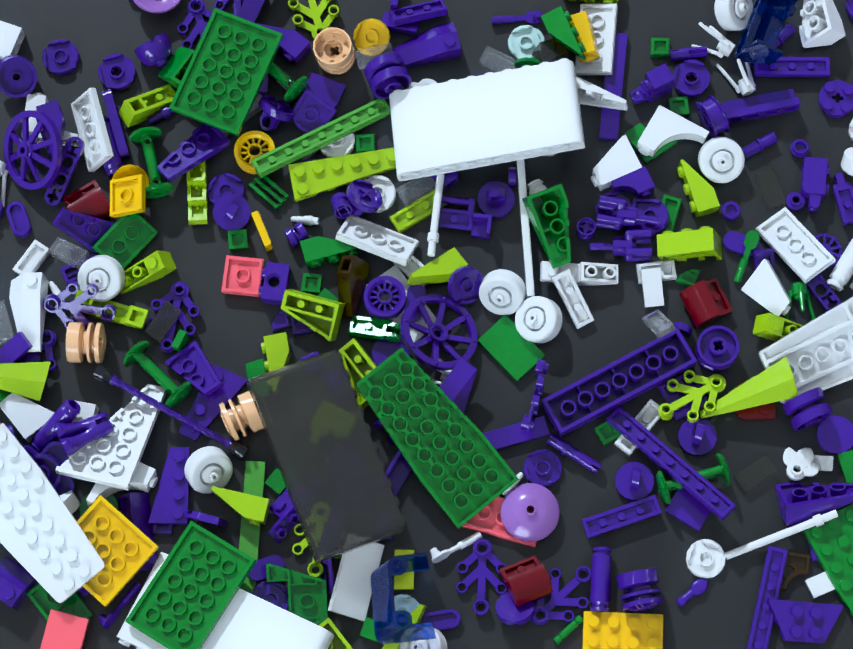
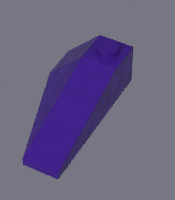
(431, 46)
(459, 383)
(801, 502)

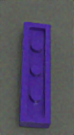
(795, 67)
(621, 516)

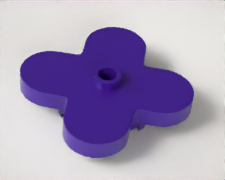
(51, 457)

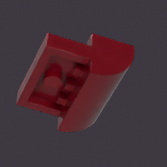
(88, 201)
(706, 301)
(526, 580)

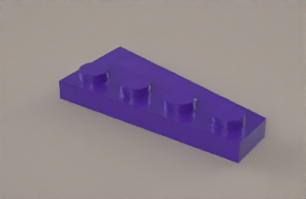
(199, 147)
(207, 408)
(173, 490)

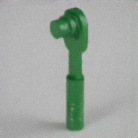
(750, 242)

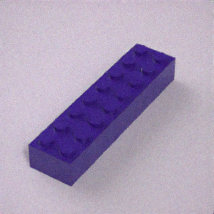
(618, 382)

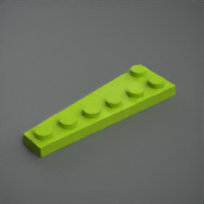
(327, 174)

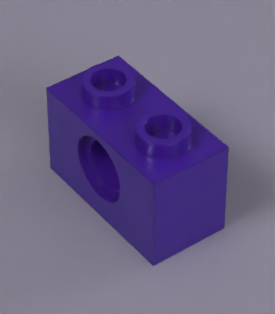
(272, 272)

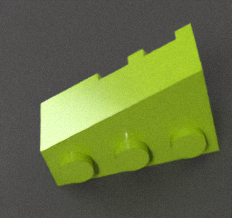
(689, 244)
(315, 311)
(358, 365)

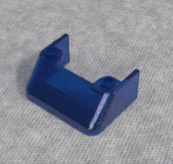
(763, 30)
(393, 625)

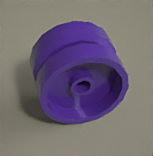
(387, 74)
(25, 80)
(720, 338)
(807, 409)

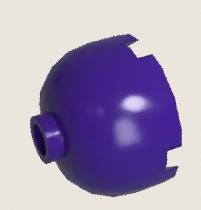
(155, 51)

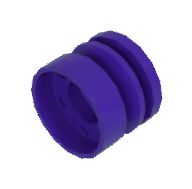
(639, 589)

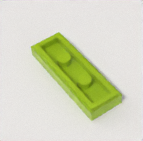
(414, 213)

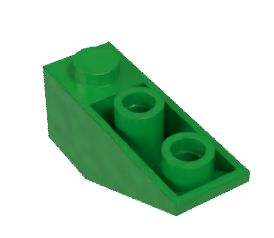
(561, 30)
(322, 250)

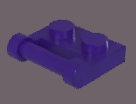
(457, 218)

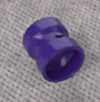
(341, 205)
(586, 224)
(291, 234)

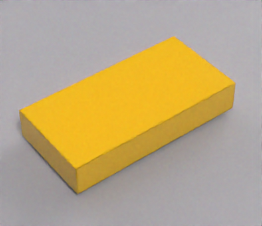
(262, 231)

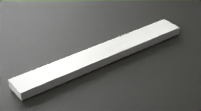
(529, 282)

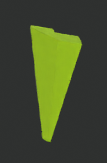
(24, 378)
(768, 387)

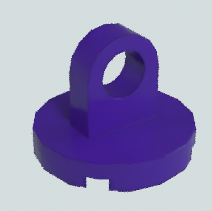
(275, 110)
(363, 197)
(496, 199)
(231, 212)
(697, 437)
(634, 481)

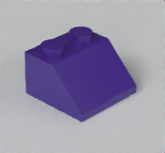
(14, 582)

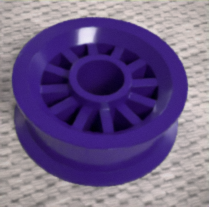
(712, 116)
(392, 283)

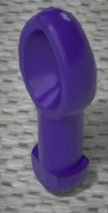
(697, 588)

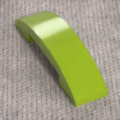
(126, 315)

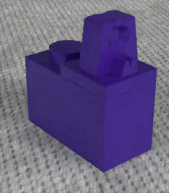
(654, 86)

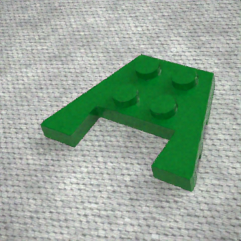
(305, 593)

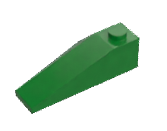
(550, 220)

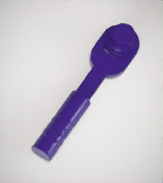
(530, 17)
(108, 620)

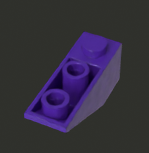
(293, 44)
(55, 112)

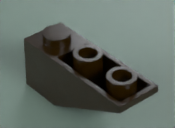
(351, 281)

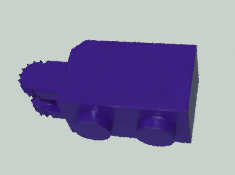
(813, 181)

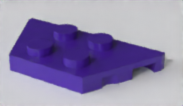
(804, 620)

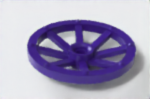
(29, 149)
(437, 333)

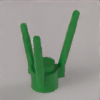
(800, 293)

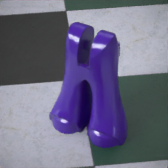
(78, 434)

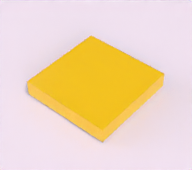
(127, 195)

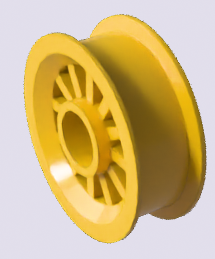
(243, 140)

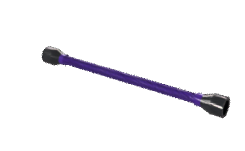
(104, 375)

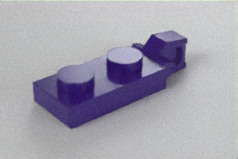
(844, 198)

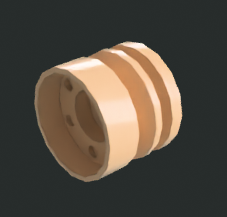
(334, 41)
(85, 342)
(241, 416)

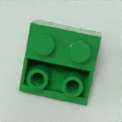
(176, 66)

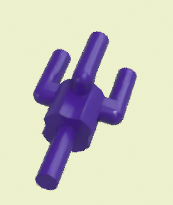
(621, 214)
(626, 246)

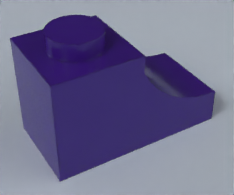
(637, 183)

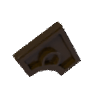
(796, 565)

